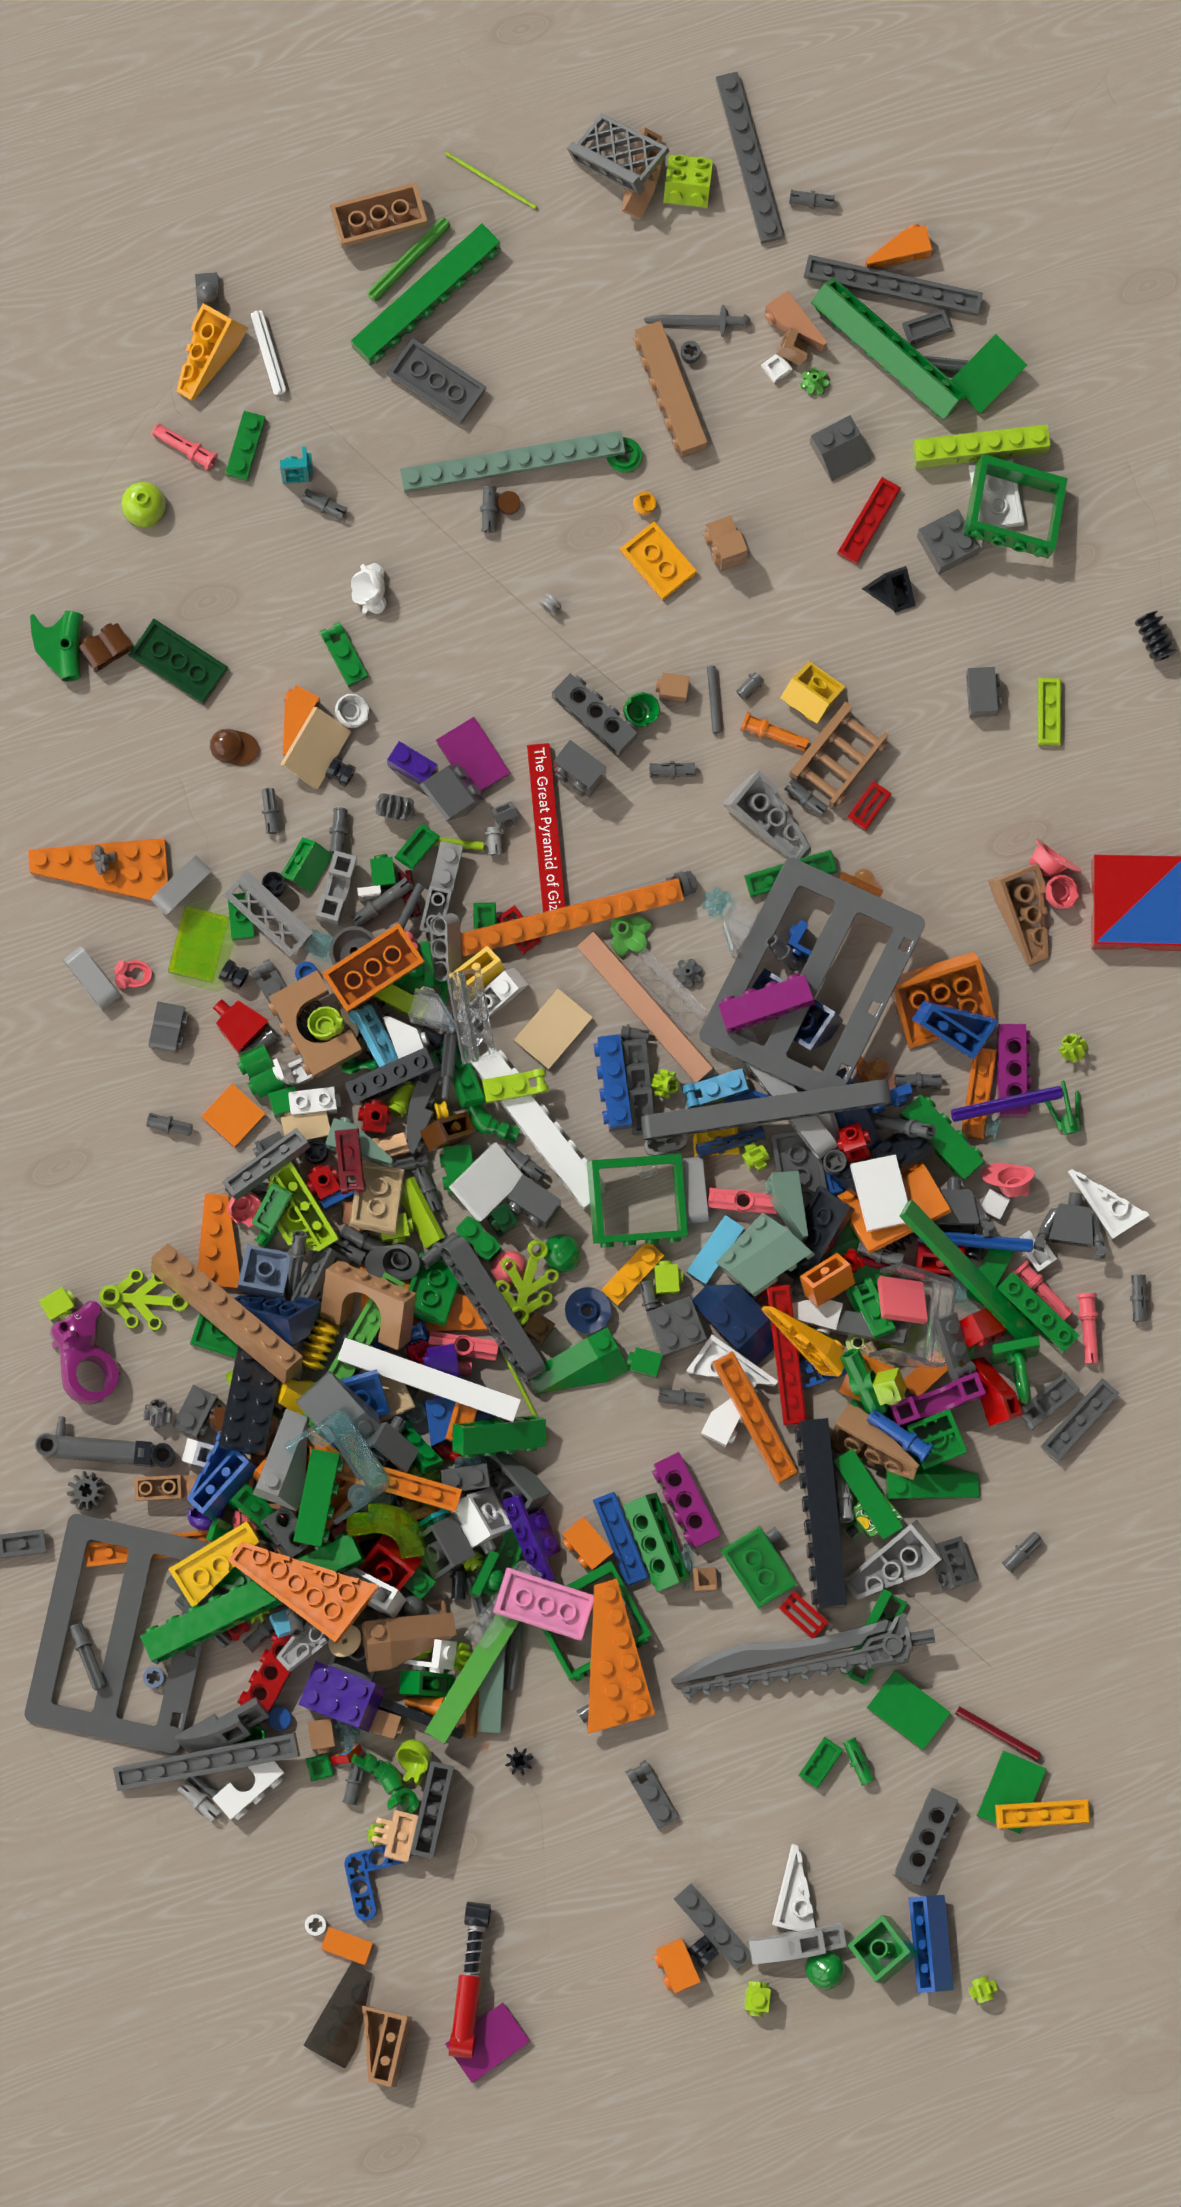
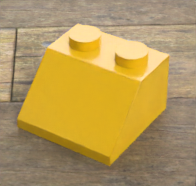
(812, 692)

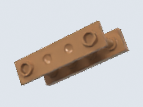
(830, 735)

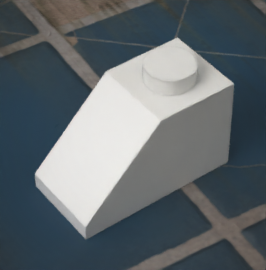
(405, 1037)

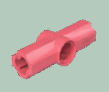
(727, 1200)
(478, 1348)

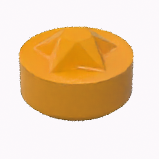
(644, 503)

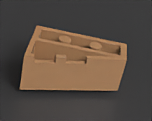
(385, 2044)

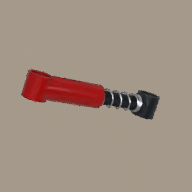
(469, 1983)

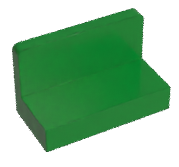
(306, 864)

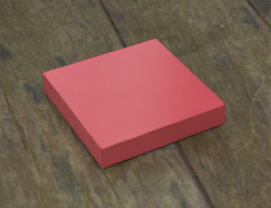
(902, 1300)

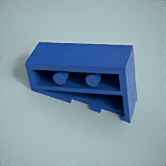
(439, 1415)

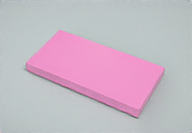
(544, 1604)

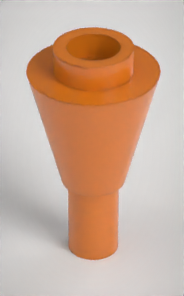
(428, 1705)

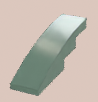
(491, 1698)

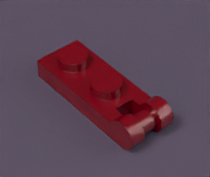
(350, 1160)

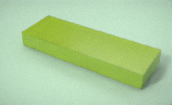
(1049, 711)
(420, 1213)

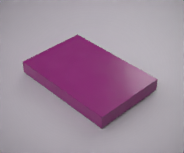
(473, 751)
(495, 2040)

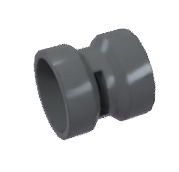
(834, 1162)

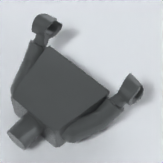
(965, 1211)
(1072, 1226)

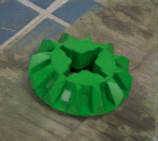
(633, 459)

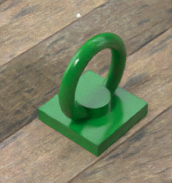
(1016, 1355)

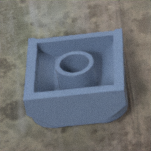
(264, 1272)

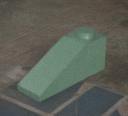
(369, 1149)
(787, 1200)

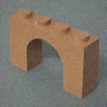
(317, 1057)
(394, 1301)

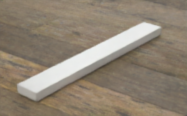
(429, 1380)

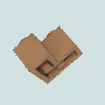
(726, 543)

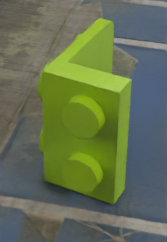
(688, 181)

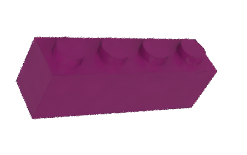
(766, 1004)

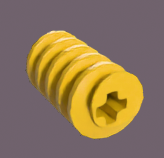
(318, 1345)

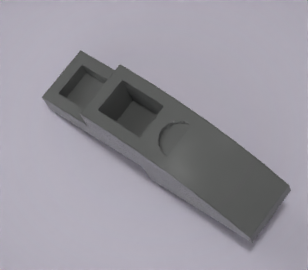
(418, 1114)
(225, 1730)

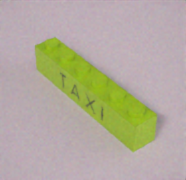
(971, 446)

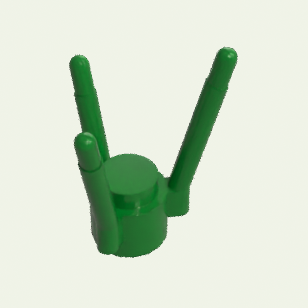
(1070, 1122)

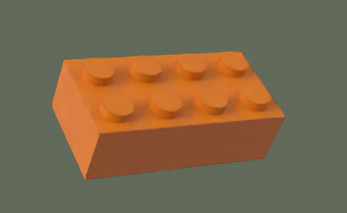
(373, 968)

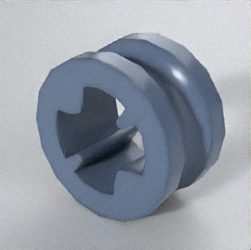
(150, 1671)

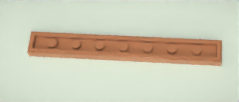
(645, 1007)

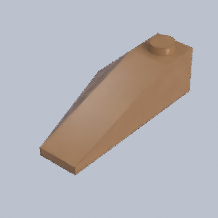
(1021, 903)
(398, 1639)

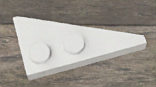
(1112, 1211)
(714, 1350)
(793, 1904)

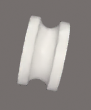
(320, 1929)

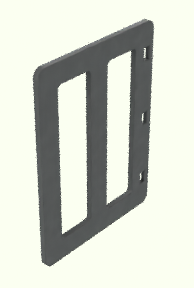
(848, 903)
(103, 1719)

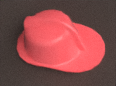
(1050, 861)
(1010, 1178)

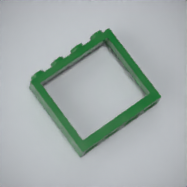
(1021, 475)
(596, 1201)
(640, 1640)

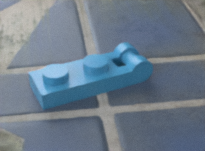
(716, 1089)

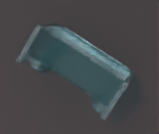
(342, 1431)

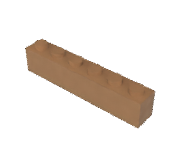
(670, 388)

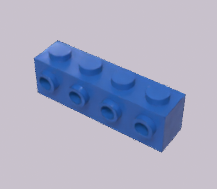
(614, 1082)
(932, 1942)

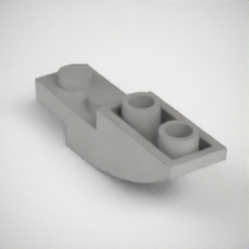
(442, 883)
(797, 1945)

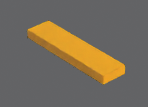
(1042, 1813)

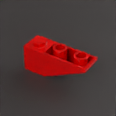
(1000, 1400)

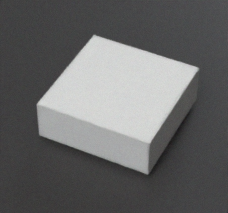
(776, 368)
(369, 893)
(995, 1204)

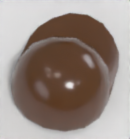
(233, 747)

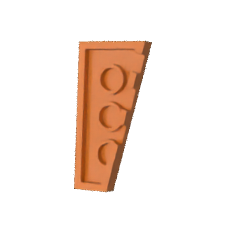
(217, 1243)

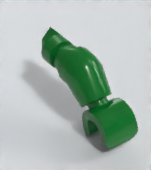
(486, 1124)
(391, 1781)

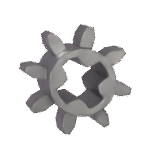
(157, 1413)

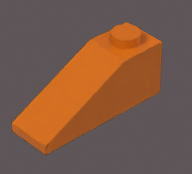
(907, 246)
(297, 709)

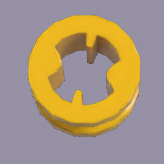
(441, 1110)

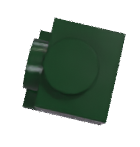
(502, 1220)

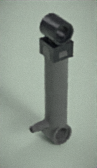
(103, 1450)

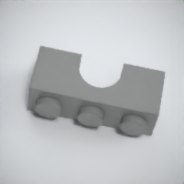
(337, 888)

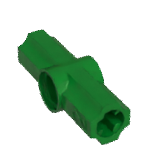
(861, 1380)

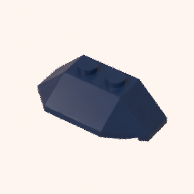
(737, 1319)

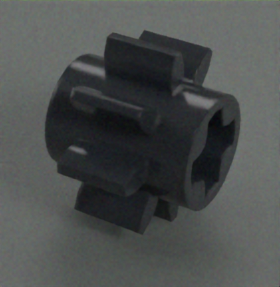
(517, 1754)

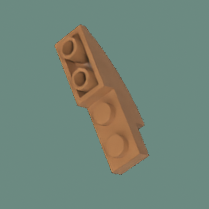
(632, 203)
(163, 1487)

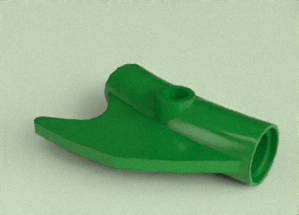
(50, 642)

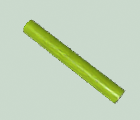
(467, 844)

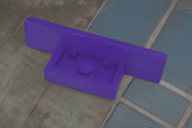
(533, 1535)

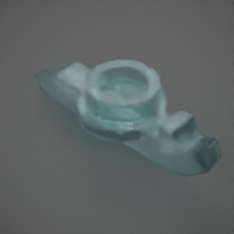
(687, 1556)

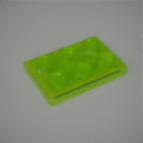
(198, 944)

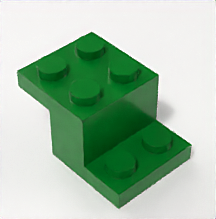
(943, 1434)

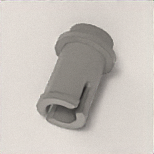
(494, 840)

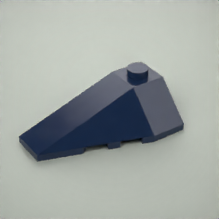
(287, 1319)

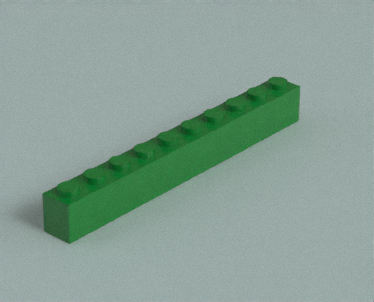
(239, 1604)

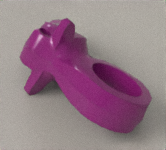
(77, 1343)

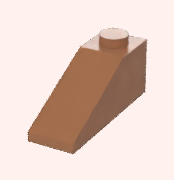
(786, 313)

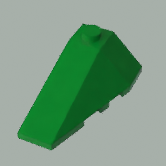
(586, 1363)
(932, 1483)

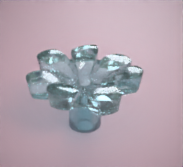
(712, 904)
(463, 1462)
(346, 1735)

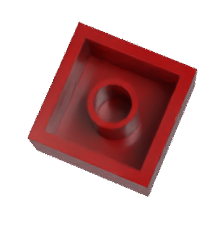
(386, 1564)

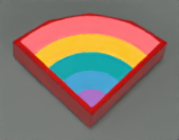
(344, 1756)

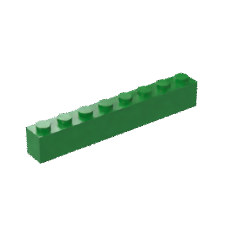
(426, 294)
(888, 348)

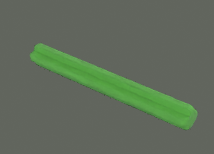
(408, 259)

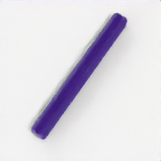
(1007, 1103)

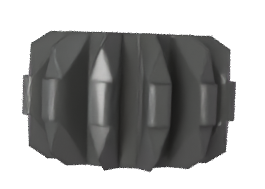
(394, 807)
(79, 1495)

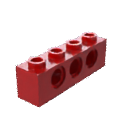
(259, 1680)

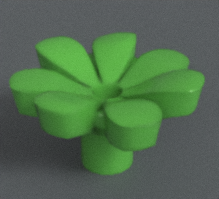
(814, 381)

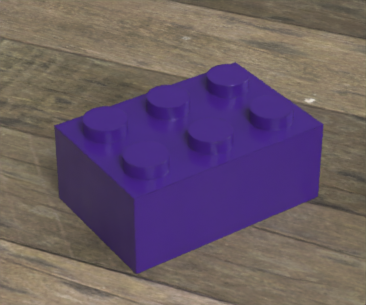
(342, 1696)

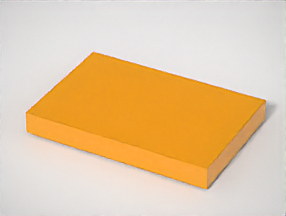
(658, 561)

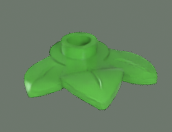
(633, 935)

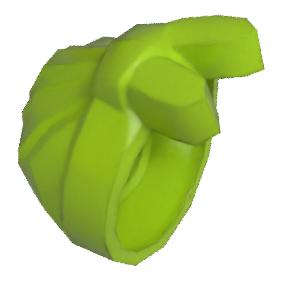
(325, 1023)
(414, 1759)

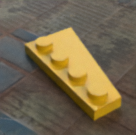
(209, 1565)

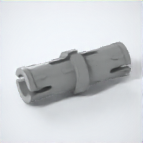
(199, 1801)

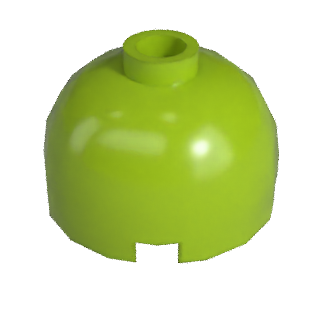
(143, 504)

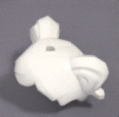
(369, 588)

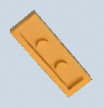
(632, 1273)

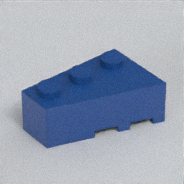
(957, 1027)
(220, 1479)

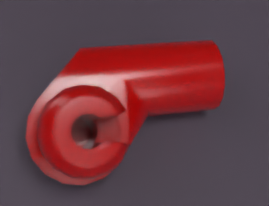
(445, 1451)

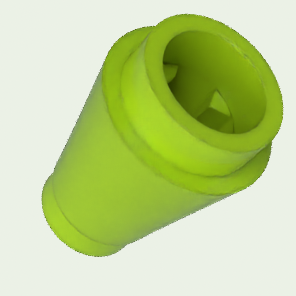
(400, 1101)

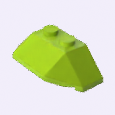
(302, 1211)

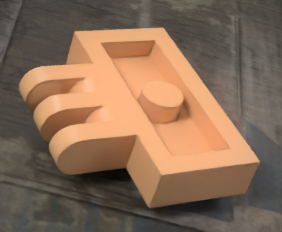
(397, 1835)

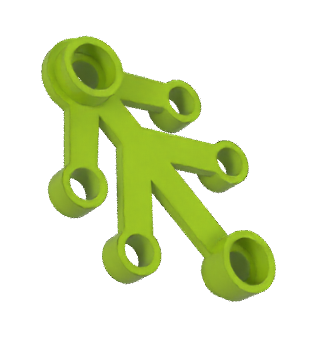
(527, 1285)
(138, 1299)

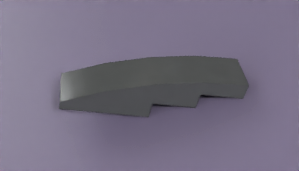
(638, 1082)

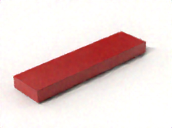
(869, 520)

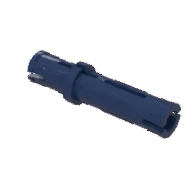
(705, 1149)

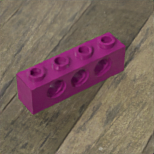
(1005, 1081)
(694, 1536)

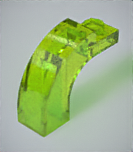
(392, 1522)

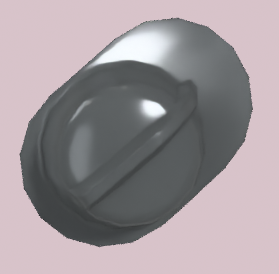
(395, 1260)

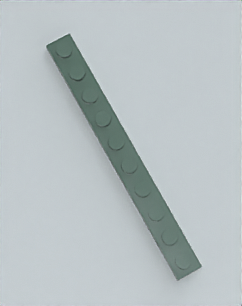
(512, 461)

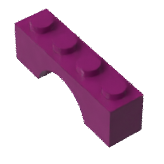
(947, 1397)

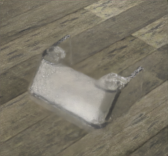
(922, 1340)

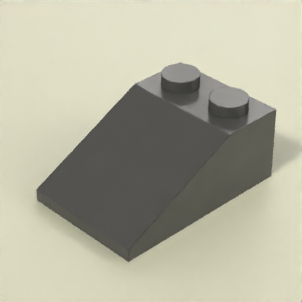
(333, 1395)

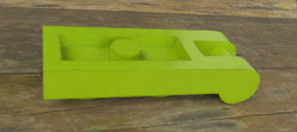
(514, 1086)

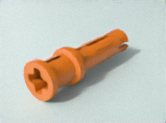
(764, 728)

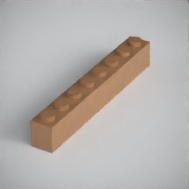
(226, 1313)

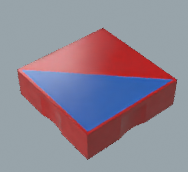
(1136, 902)

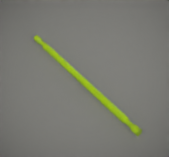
(502, 187)
(520, 1386)

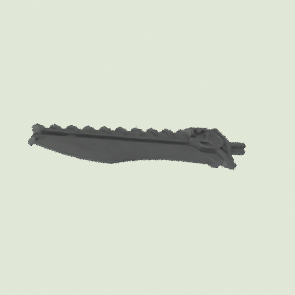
(878, 1652)

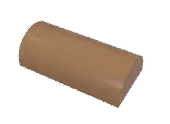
(378, 215)

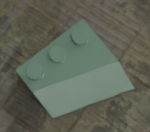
(762, 1255)

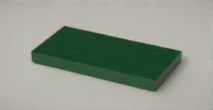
(178, 661)

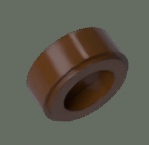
(508, 502)

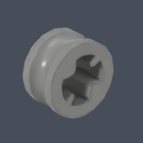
(550, 604)

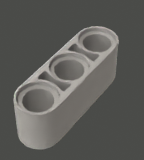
(181, 885)
(445, 945)
(91, 978)
(695, 1190)

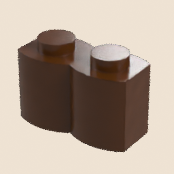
(105, 647)

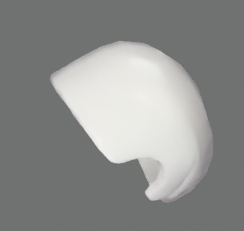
(351, 711)

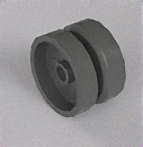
(347, 939)

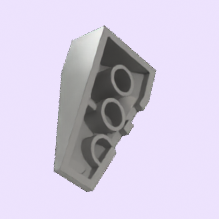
(763, 811)
(285, 1469)
(899, 1560)
(301, 1648)

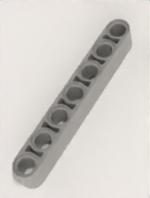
(809, 1128)

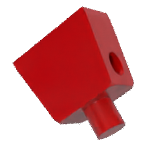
(239, 1024)

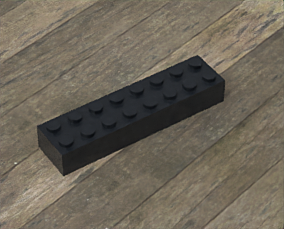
(822, 1514)

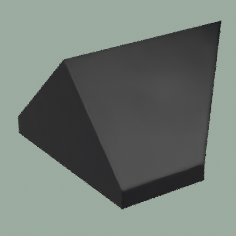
(893, 589)

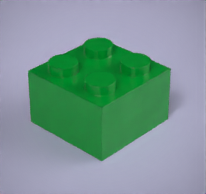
(883, 1949)

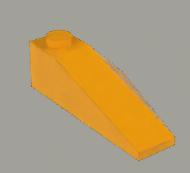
(211, 345)
(814, 1346)

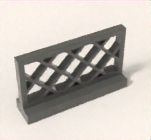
(612, 170)

